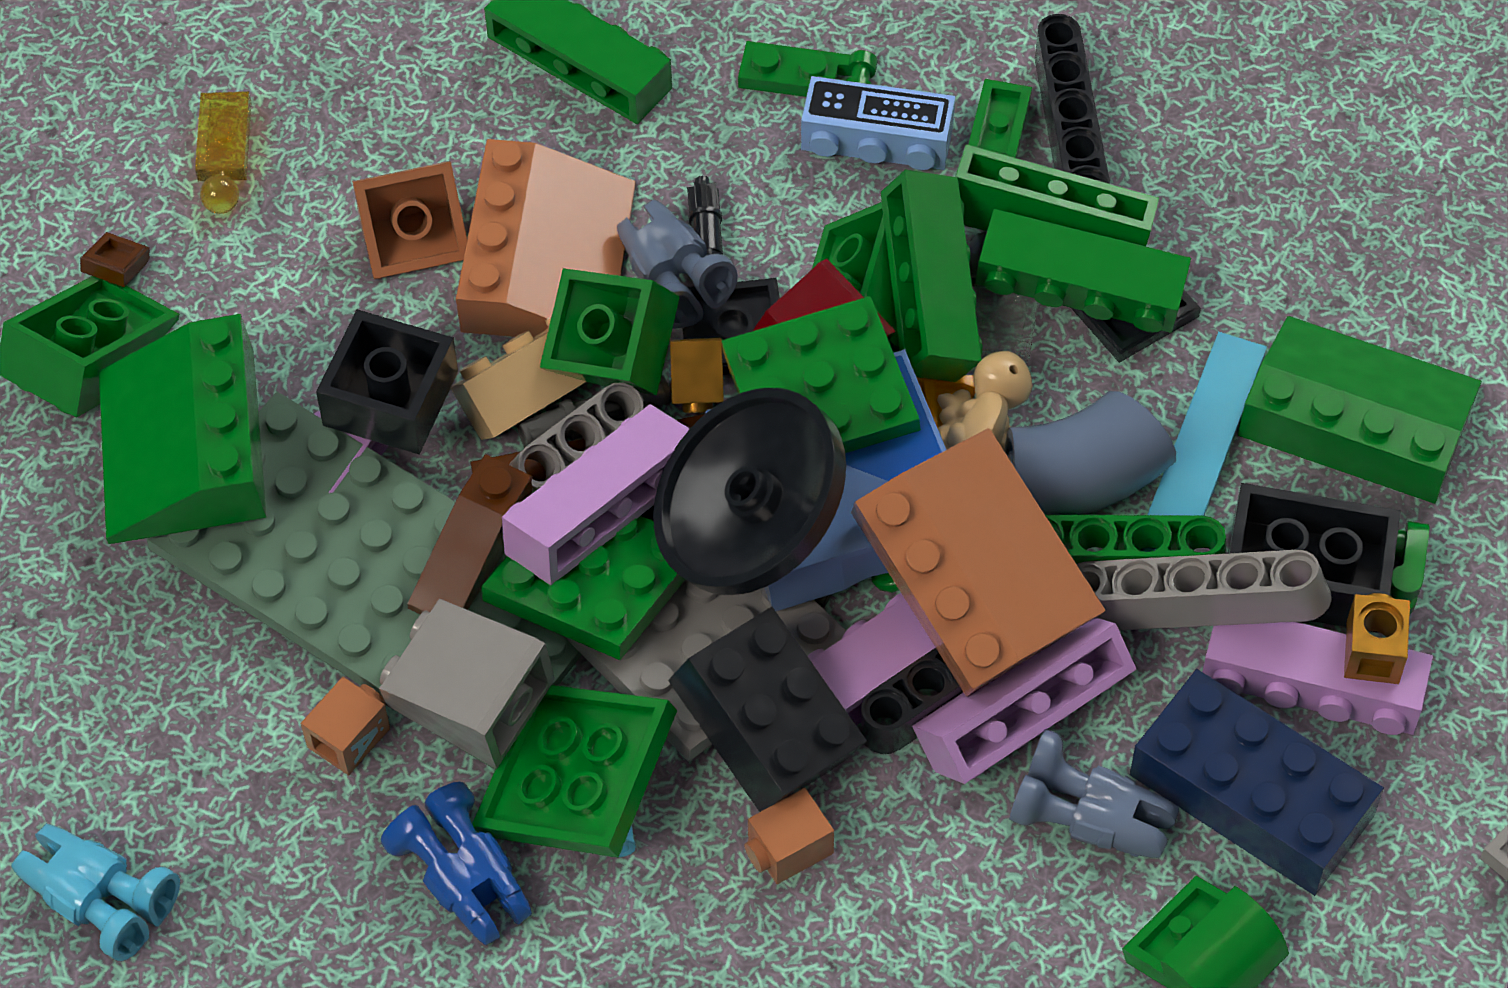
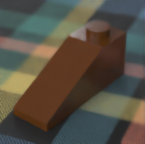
(471, 537)

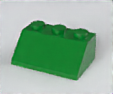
(860, 254)

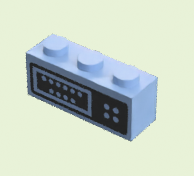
(877, 123)

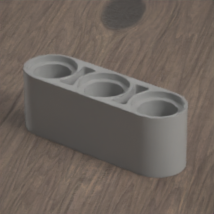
(589, 421)

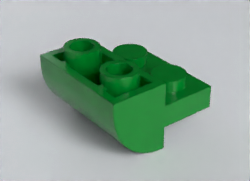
(1208, 940)

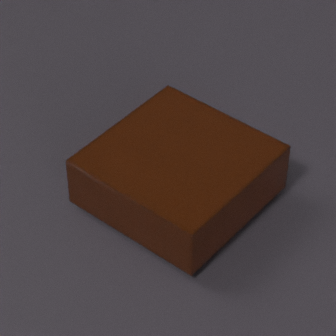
(115, 259)

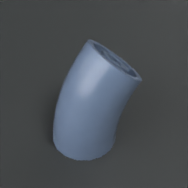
(1091, 455)

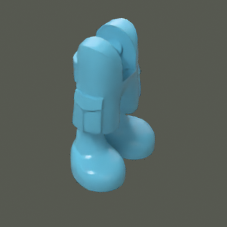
(86, 873)

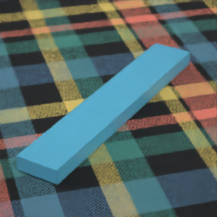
(1208, 428)

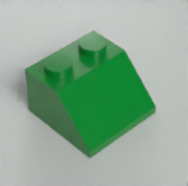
(610, 329)

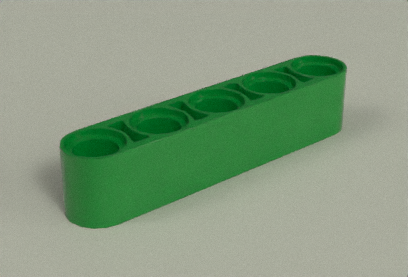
(1127, 534)

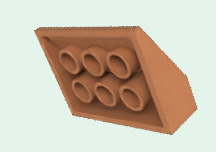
(529, 223)
(976, 560)

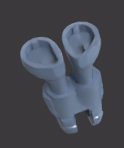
(673, 247)
(1110, 808)

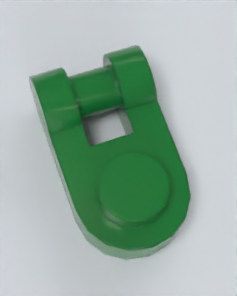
(1411, 555)

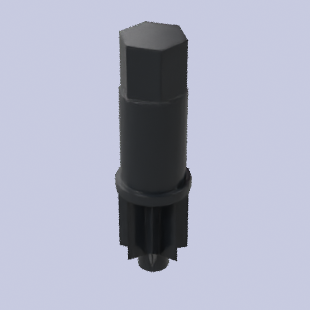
(706, 213)

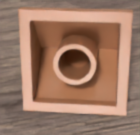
(411, 219)

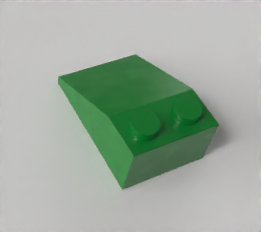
(74, 335)

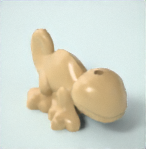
(1000, 384)

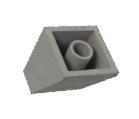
(468, 680)

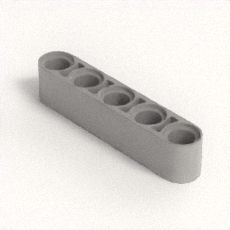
(1209, 589)

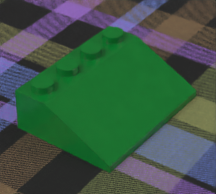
(1359, 408)
(182, 433)

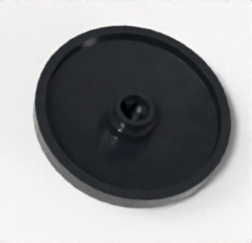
(749, 491)

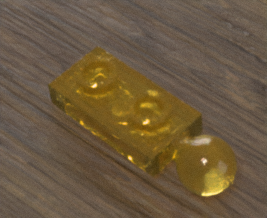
(222, 148)

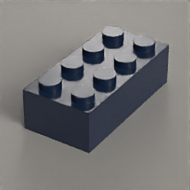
(1255, 781)

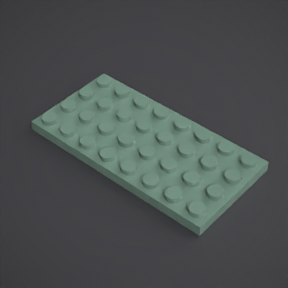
(335, 563)

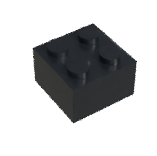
(387, 381)

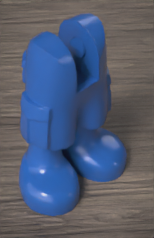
(464, 879)

